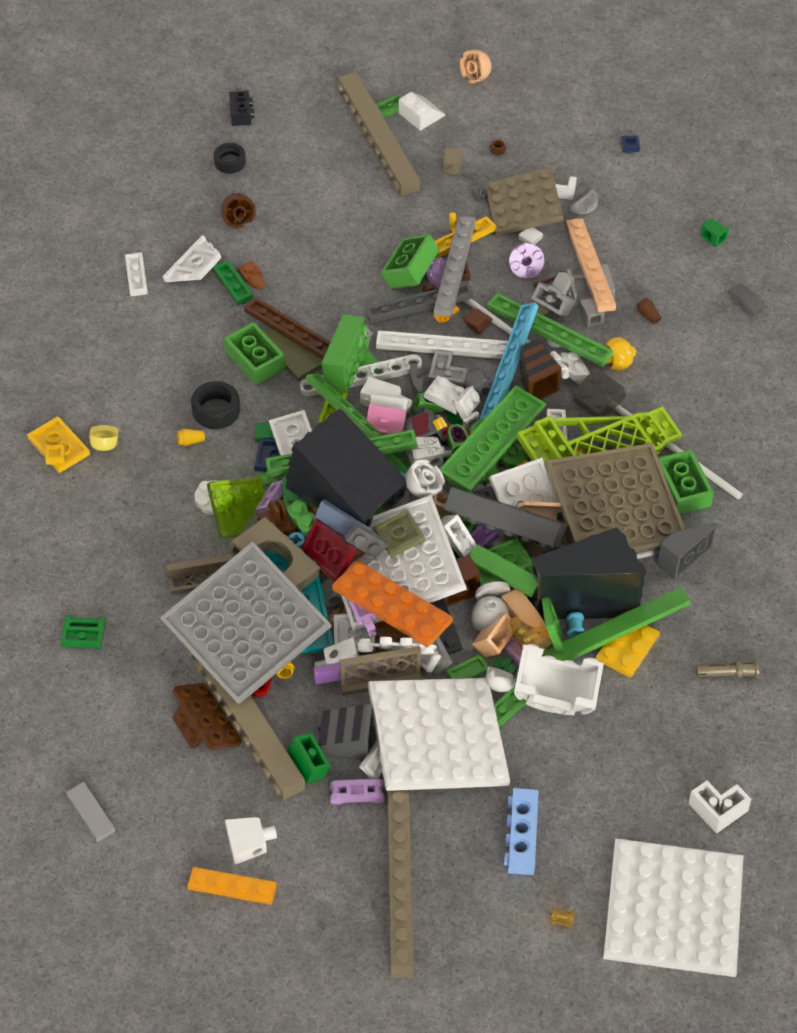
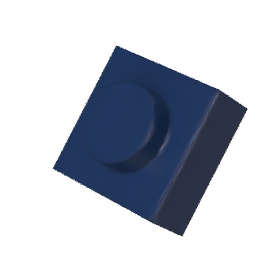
(630, 143)

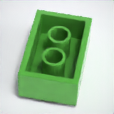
(410, 261)
(254, 353)
(687, 481)

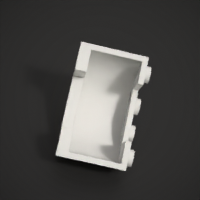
(557, 684)

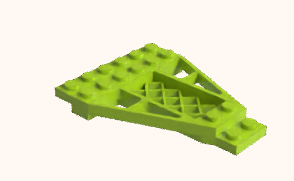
(548, 442)

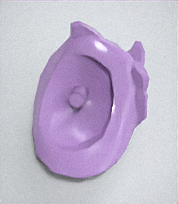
(436, 271)

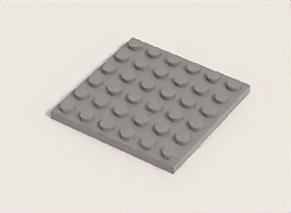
(245, 622)

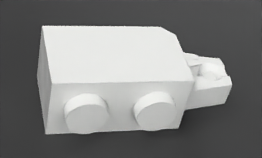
(378, 387)

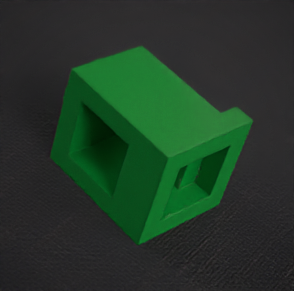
(714, 232)

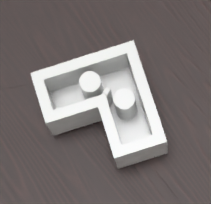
(719, 809)

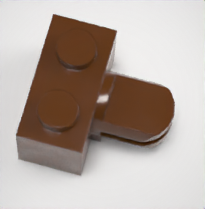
(278, 516)

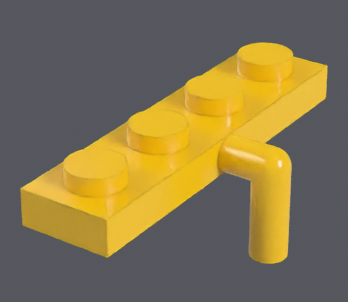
(482, 228)

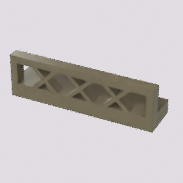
(194, 569)

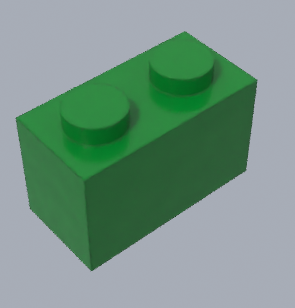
(308, 758)

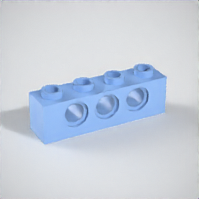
(522, 862)

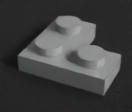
(442, 367)

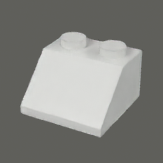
(419, 110)

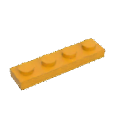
(232, 885)

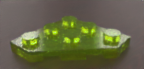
(234, 503)

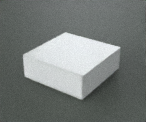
(530, 236)

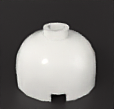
(424, 479)
(487, 611)

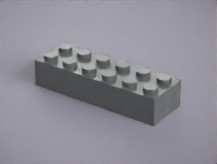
(507, 517)

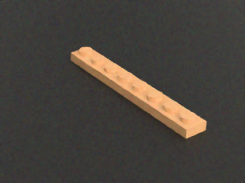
(590, 265)

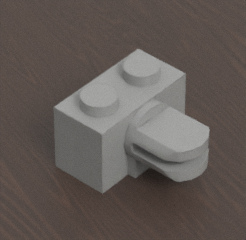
(555, 295)

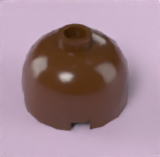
(237, 207)

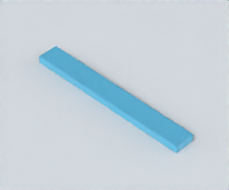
(510, 357)

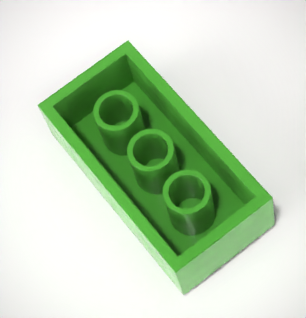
(345, 352)

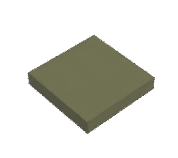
(400, 533)

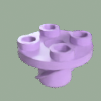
(526, 260)

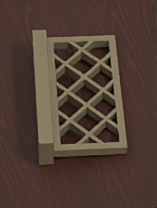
(408, 670)

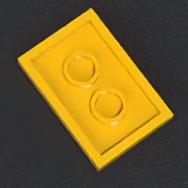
(58, 433)
(629, 650)

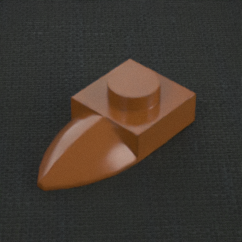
(251, 275)

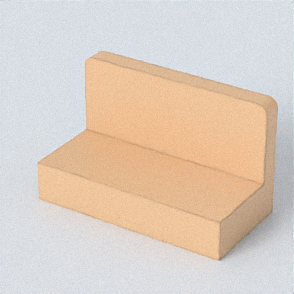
(544, 509)

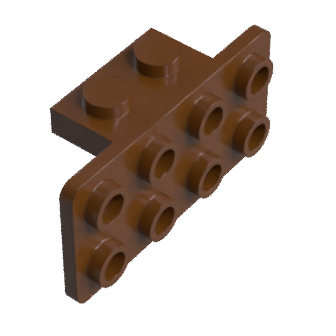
(202, 718)

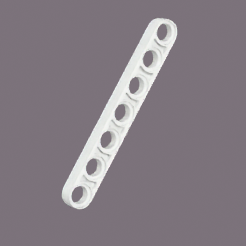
(368, 370)

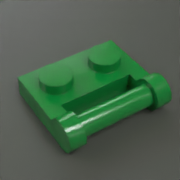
(83, 636)

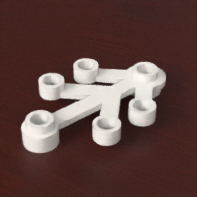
(386, 643)

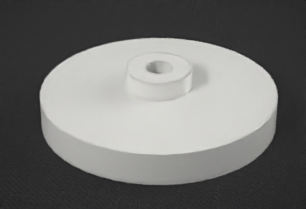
(495, 589)

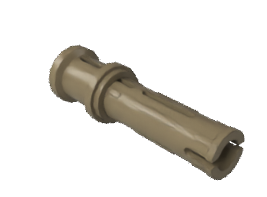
(735, 669)

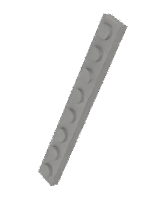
(455, 266)

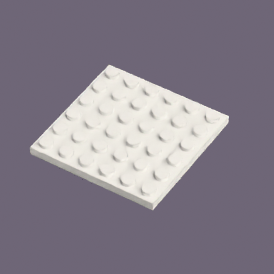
(424, 569)
(437, 734)
(674, 907)

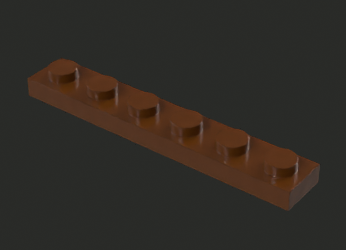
(287, 327)

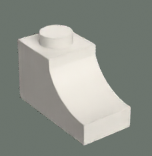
(458, 535)

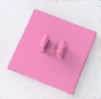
(386, 419)

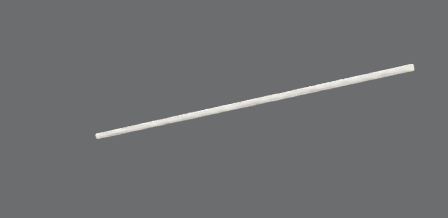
(623, 412)

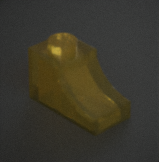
(527, 634)

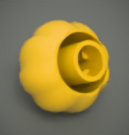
(622, 353)

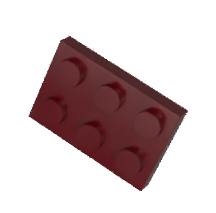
(328, 550)

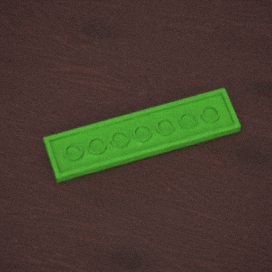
(492, 439)

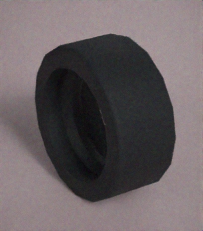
(233, 166)

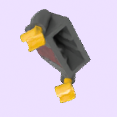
(427, 424)

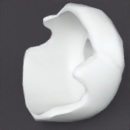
(499, 680)

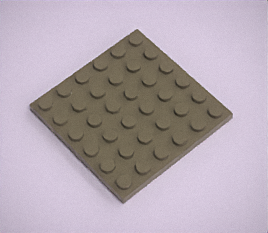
(616, 490)

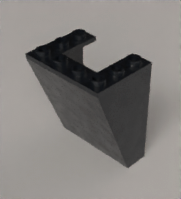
(344, 469)
(590, 577)

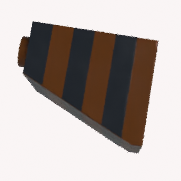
(539, 370)

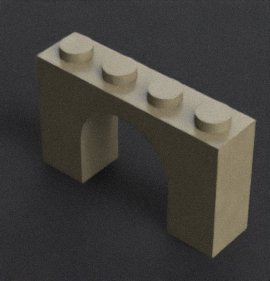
(268, 537)

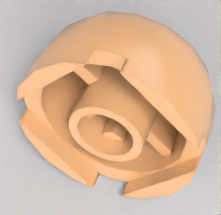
(475, 62)

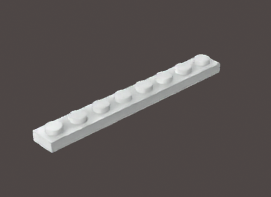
(429, 343)

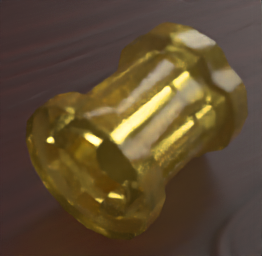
(562, 917)

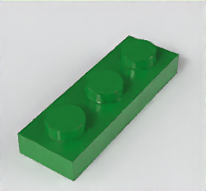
(233, 283)

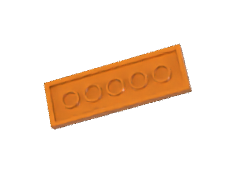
(392, 603)

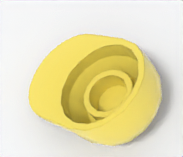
(103, 437)

